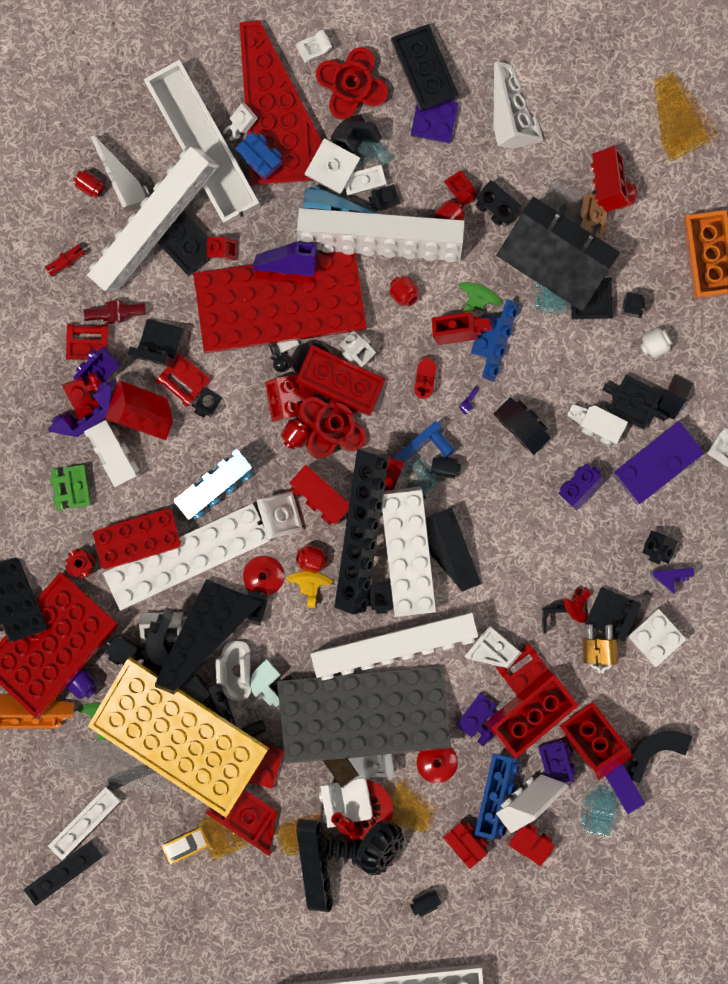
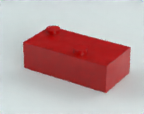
(531, 714)

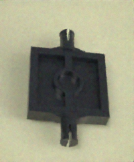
(634, 402)

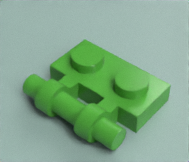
(76, 484)

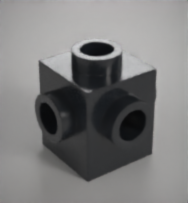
(659, 547)

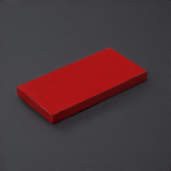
(340, 380)

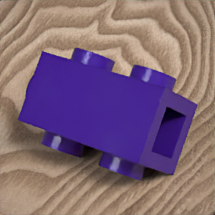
(581, 486)

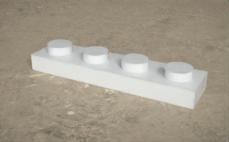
(84, 823)

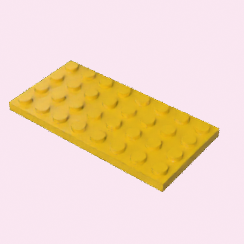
(178, 738)

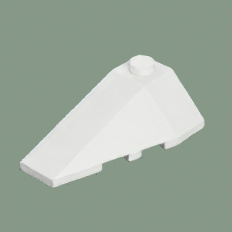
(511, 117)
(125, 184)

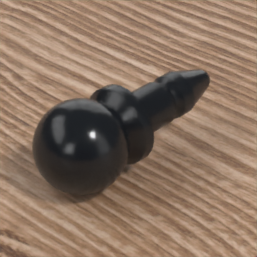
(280, 363)

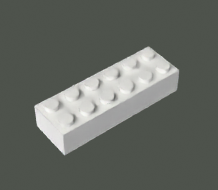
(408, 552)

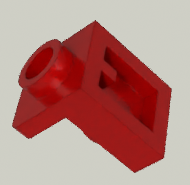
(461, 188)
(222, 248)

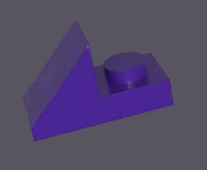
(666, 577)

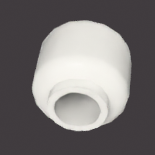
(656, 342)

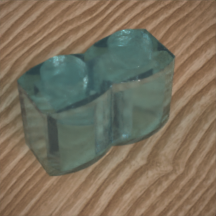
(599, 813)

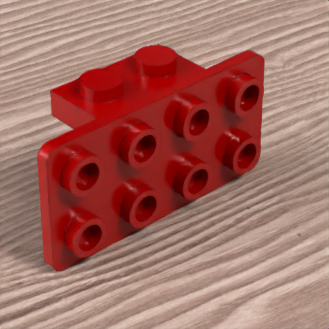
(136, 539)

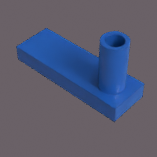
(432, 434)

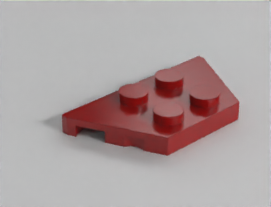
(249, 820)

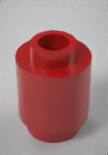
(89, 183)

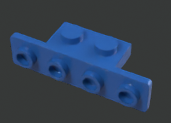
(492, 343)

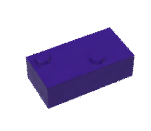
(658, 462)

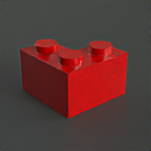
(531, 843)

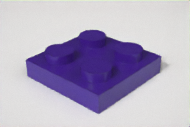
(435, 123)

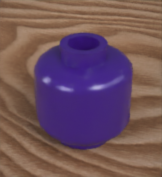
(82, 684)

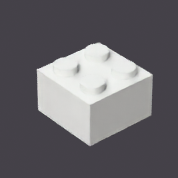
(656, 637)

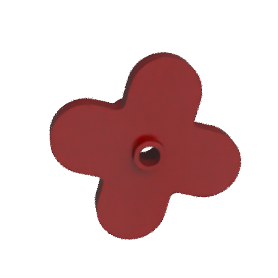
(358, 69)
(323, 436)

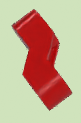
(425, 367)

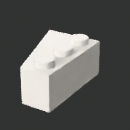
(112, 453)

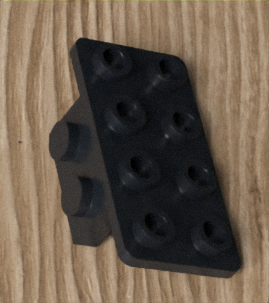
(18, 606)

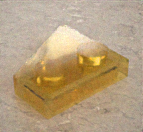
(409, 810)

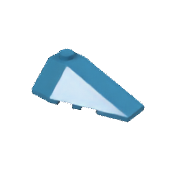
(323, 200)

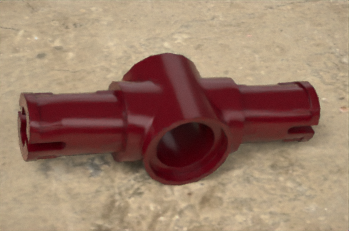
(114, 311)

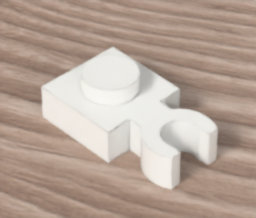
(242, 121)

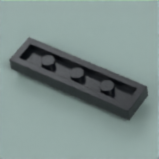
(63, 873)

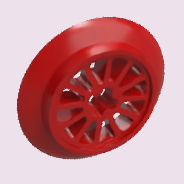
(386, 807)

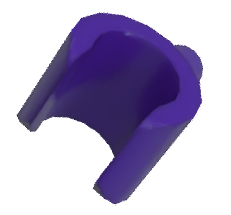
(465, 406)

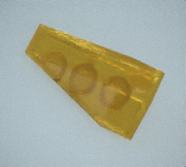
(678, 121)

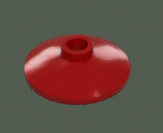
(274, 575)
(437, 774)

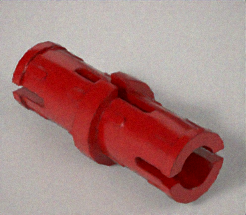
(64, 260)
(345, 825)

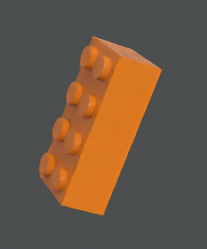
(707, 253)

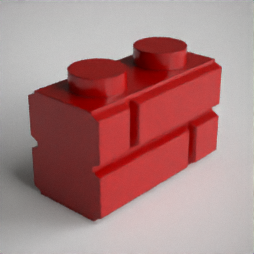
(465, 844)

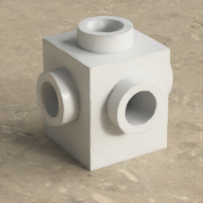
(357, 348)

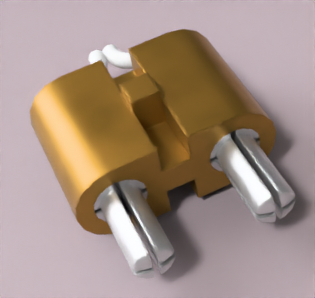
(600, 649)

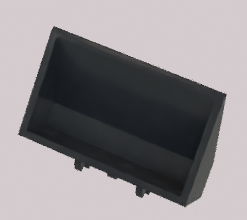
(558, 253)

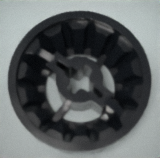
(379, 847)

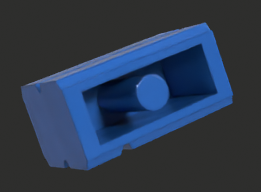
(259, 155)

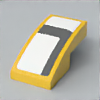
(184, 846)

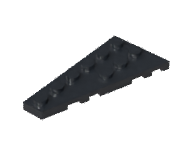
(208, 627)

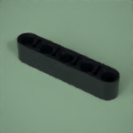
(314, 865)

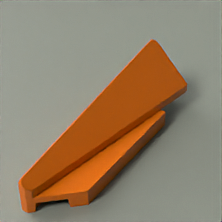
(15, 716)

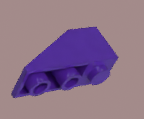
(292, 259)

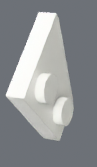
(493, 650)

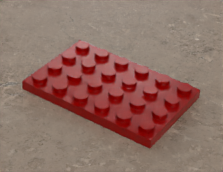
(45, 663)

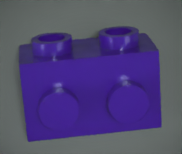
(100, 363)
(556, 761)

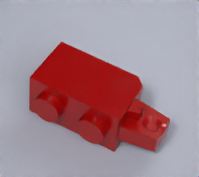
(458, 328)

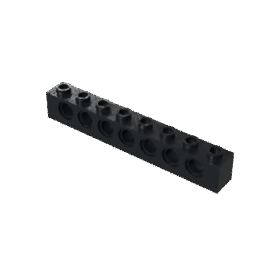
(361, 530)

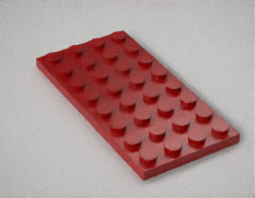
(264, 308)

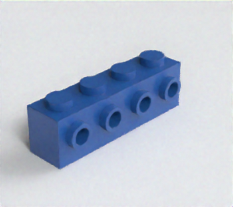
(498, 788)

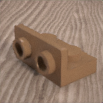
(592, 215)

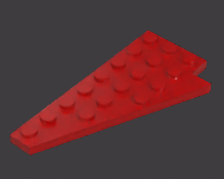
(277, 108)

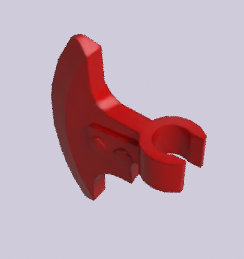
(575, 605)

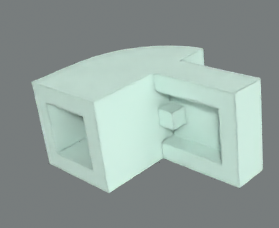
(262, 678)

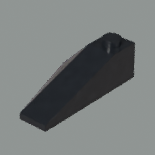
(450, 550)

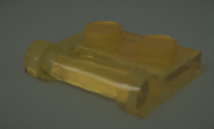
(216, 840)

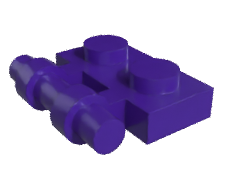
(475, 717)

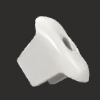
(234, 654)

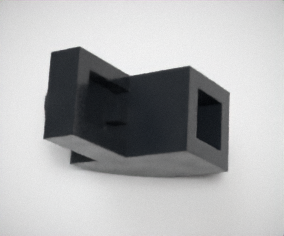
(353, 131)

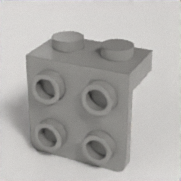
(373, 766)

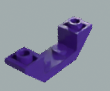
(69, 426)

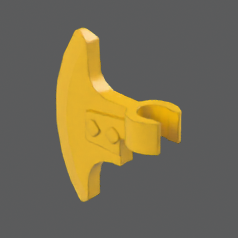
(309, 584)

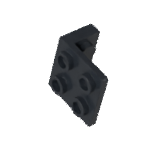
(158, 343)
(613, 610)

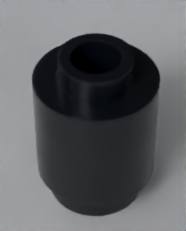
(445, 467)
(425, 903)

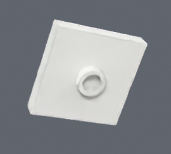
(332, 166)
(279, 515)

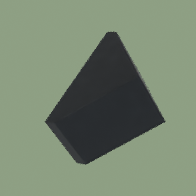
(674, 396)

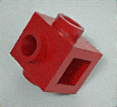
(87, 566)

